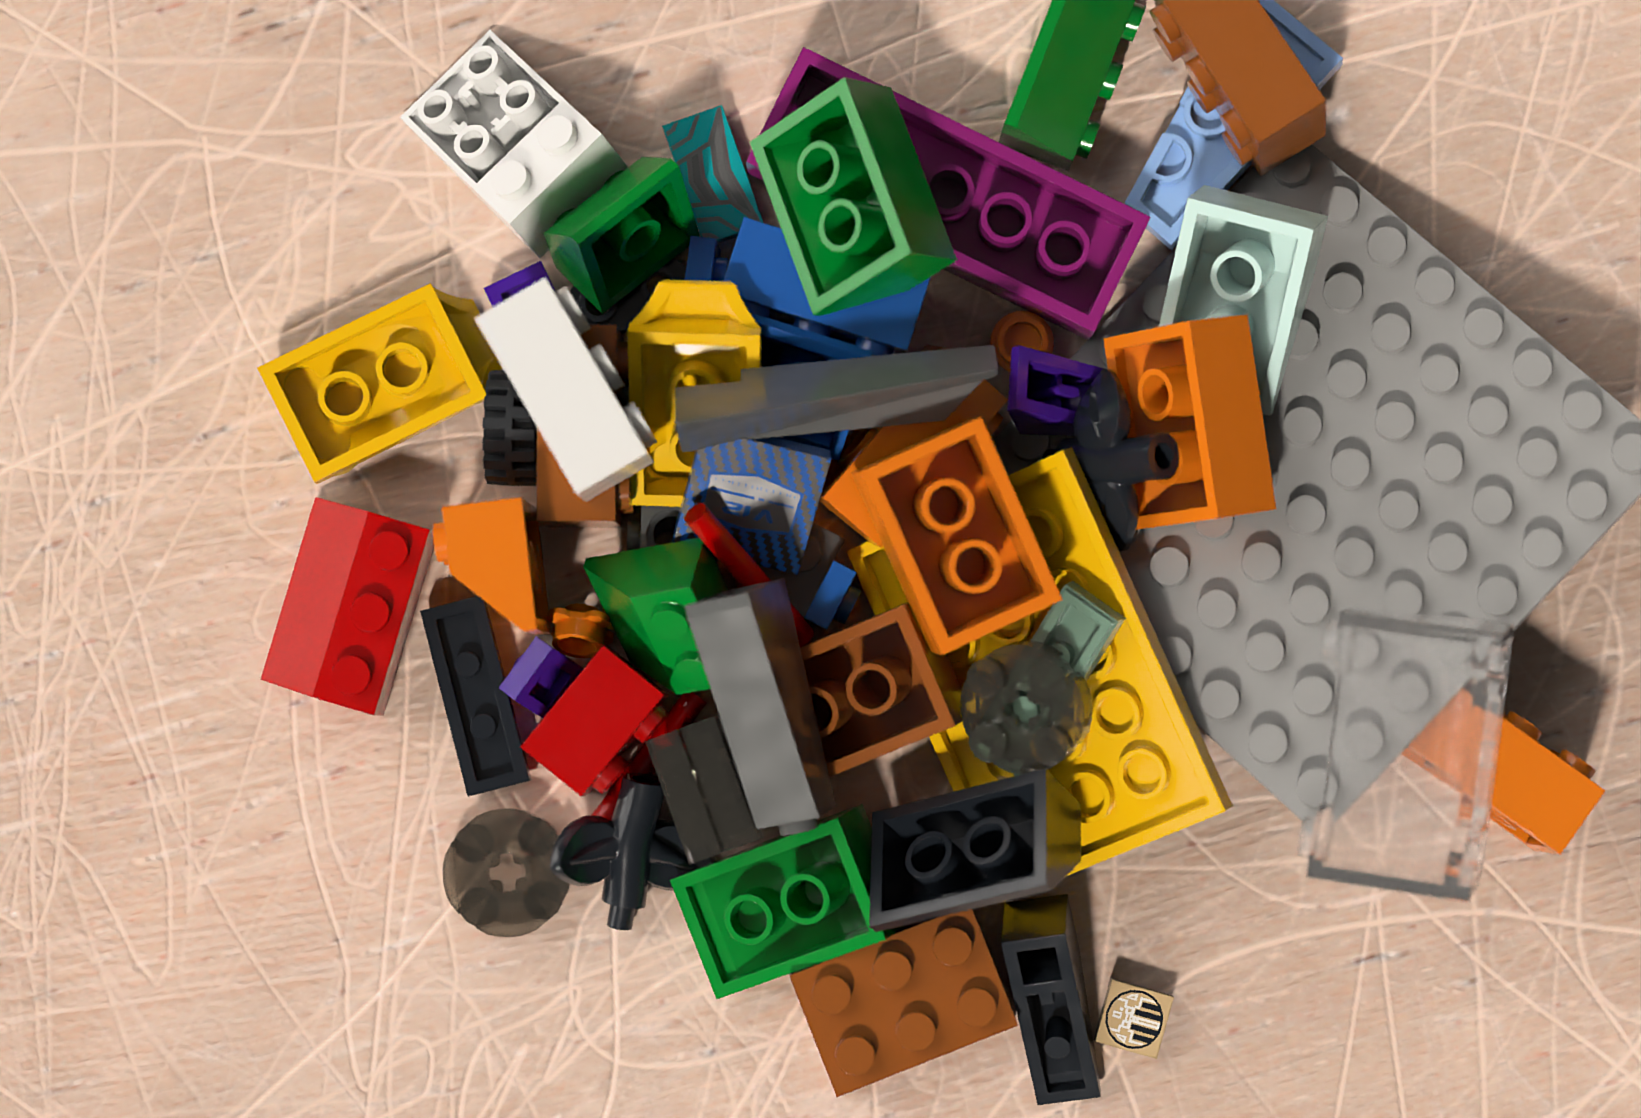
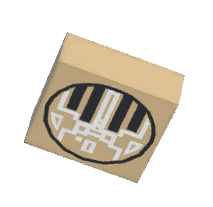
(1133, 1018)

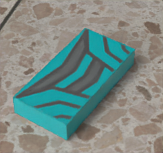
(712, 173)

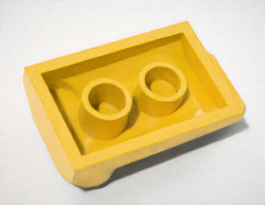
(683, 339)
(381, 379)

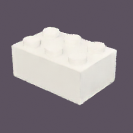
(568, 388)

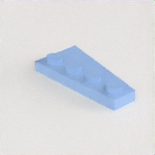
(1193, 147)

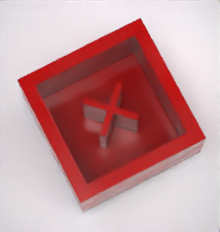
(597, 722)

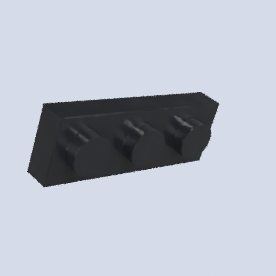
(476, 708)

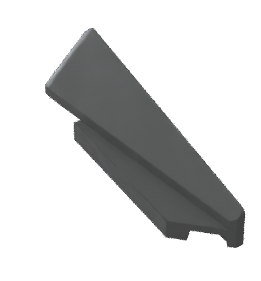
(831, 396)

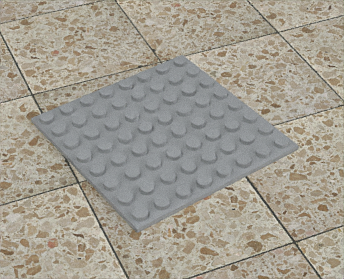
(1415, 468)

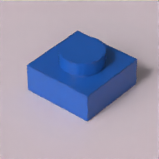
(705, 260)
(834, 598)

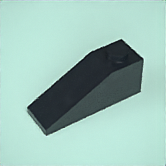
(1050, 998)

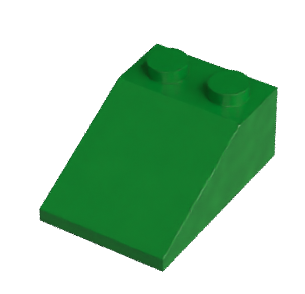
(782, 903)

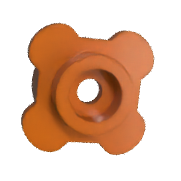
(579, 630)

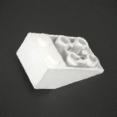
(512, 140)

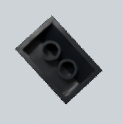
(972, 848)

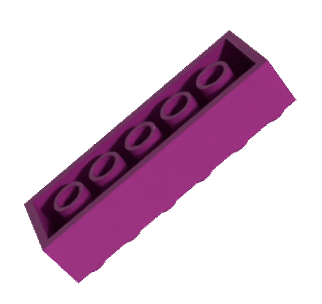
(1006, 215)

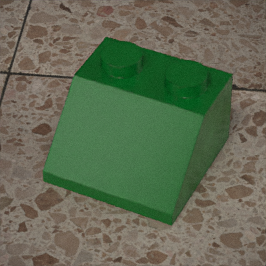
(624, 231)
(646, 603)

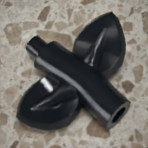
(1113, 461)
(625, 851)

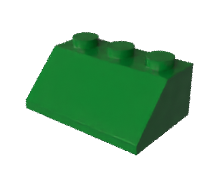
(1066, 76)
(852, 197)

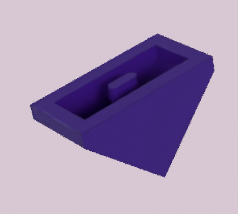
(1046, 391)

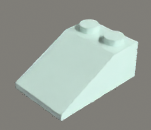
(1249, 260)

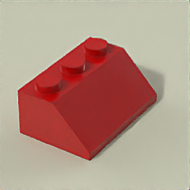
(349, 607)

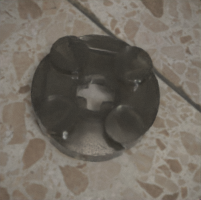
(1049, 680)
(484, 900)

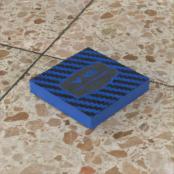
(761, 494)

